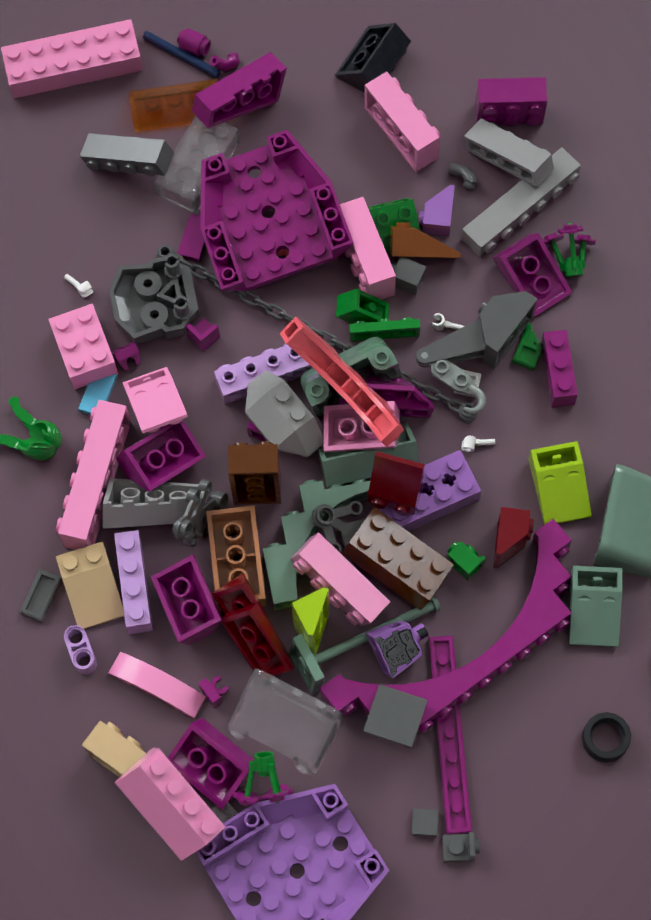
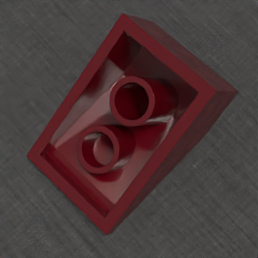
(395, 483)

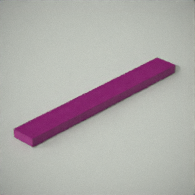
(451, 745)

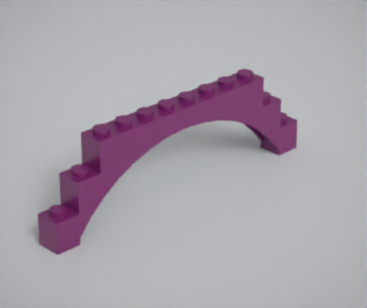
(535, 622)

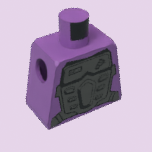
(396, 645)

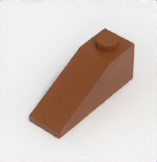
(414, 243)

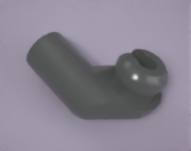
(464, 172)

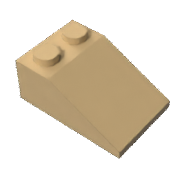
(90, 585)

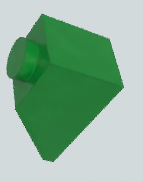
(361, 306)

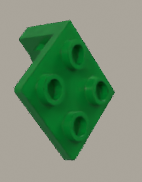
(390, 213)

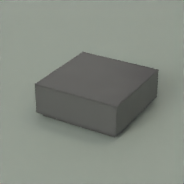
(424, 822)

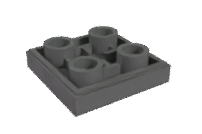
(395, 716)

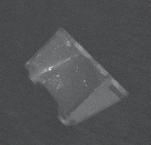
(285, 721)

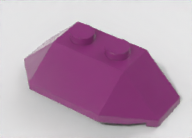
(406, 396)

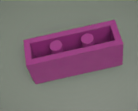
(559, 368)

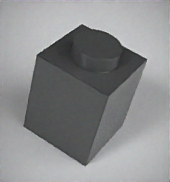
(409, 275)

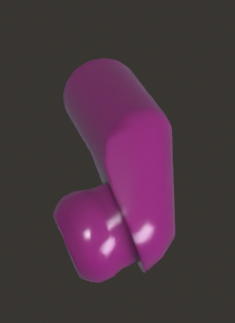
(224, 65)

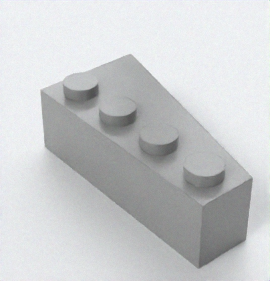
(132, 506)

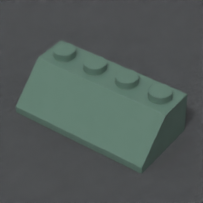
(358, 464)

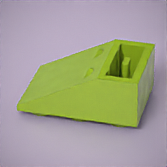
(560, 482)

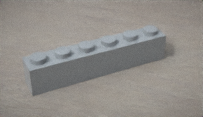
(518, 204)

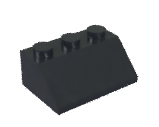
(373, 55)

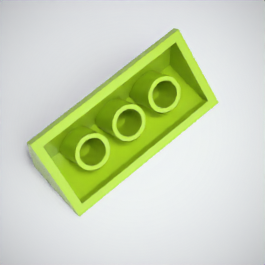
(311, 617)

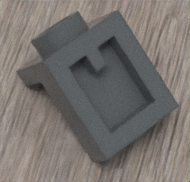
(460, 847)

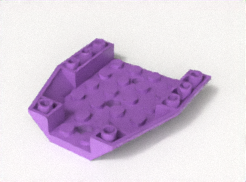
(272, 837)

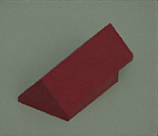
(251, 627)

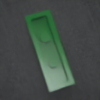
(385, 329)

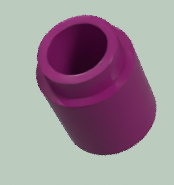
(194, 42)

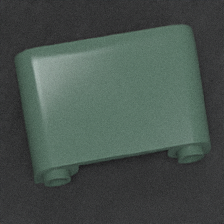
(368, 353)
(627, 523)

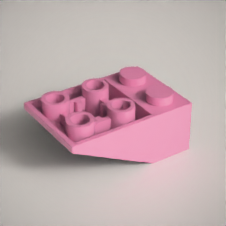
(155, 400)

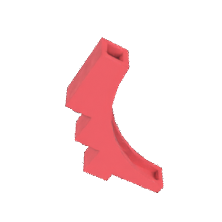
(344, 380)

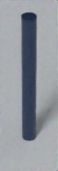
(181, 54)

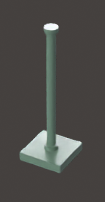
(309, 663)

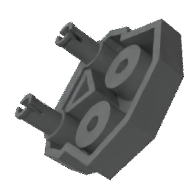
(135, 303)

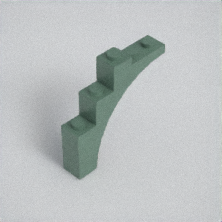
(298, 529)

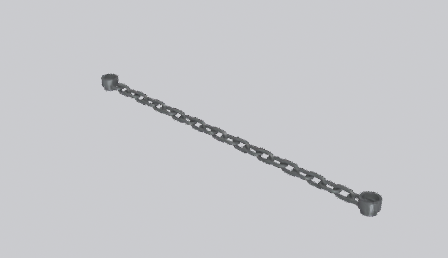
(466, 418)

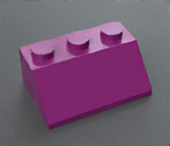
(160, 456)
(187, 600)
(211, 762)

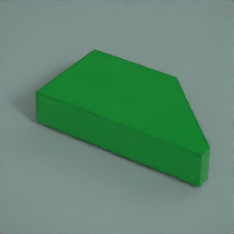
(528, 350)

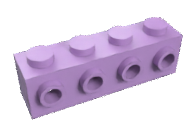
(234, 378)

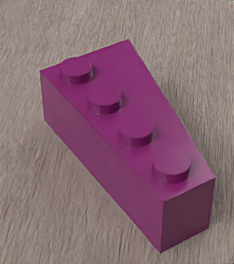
(241, 92)

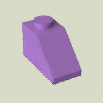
(437, 213)

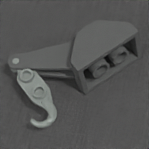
(487, 338)

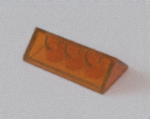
(165, 105)

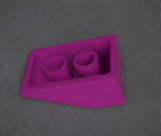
(532, 269)

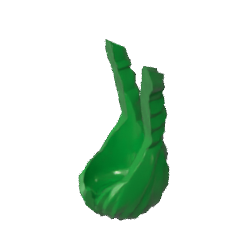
(44, 435)

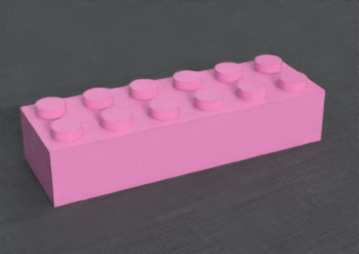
(71, 58)
(95, 468)

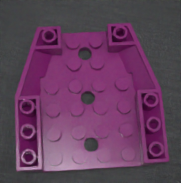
(304, 222)

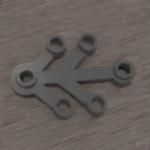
(192, 517)
(346, 529)

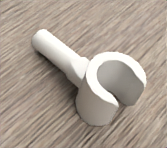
(84, 289)
(444, 324)
(469, 443)

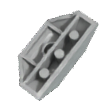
(282, 416)

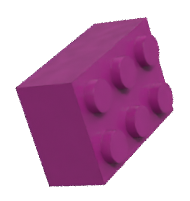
(511, 100)

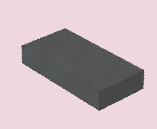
(40, 595)

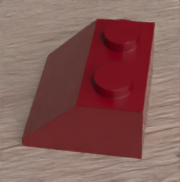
(513, 530)

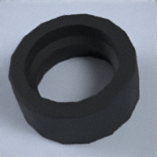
(615, 720)

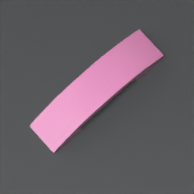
(157, 684)

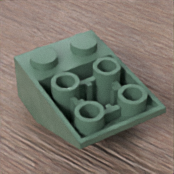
(595, 606)

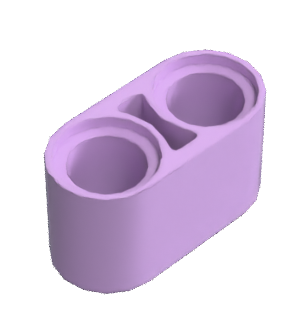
(80, 650)

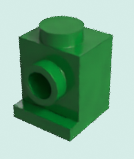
(465, 559)

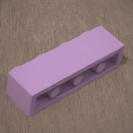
(133, 582)

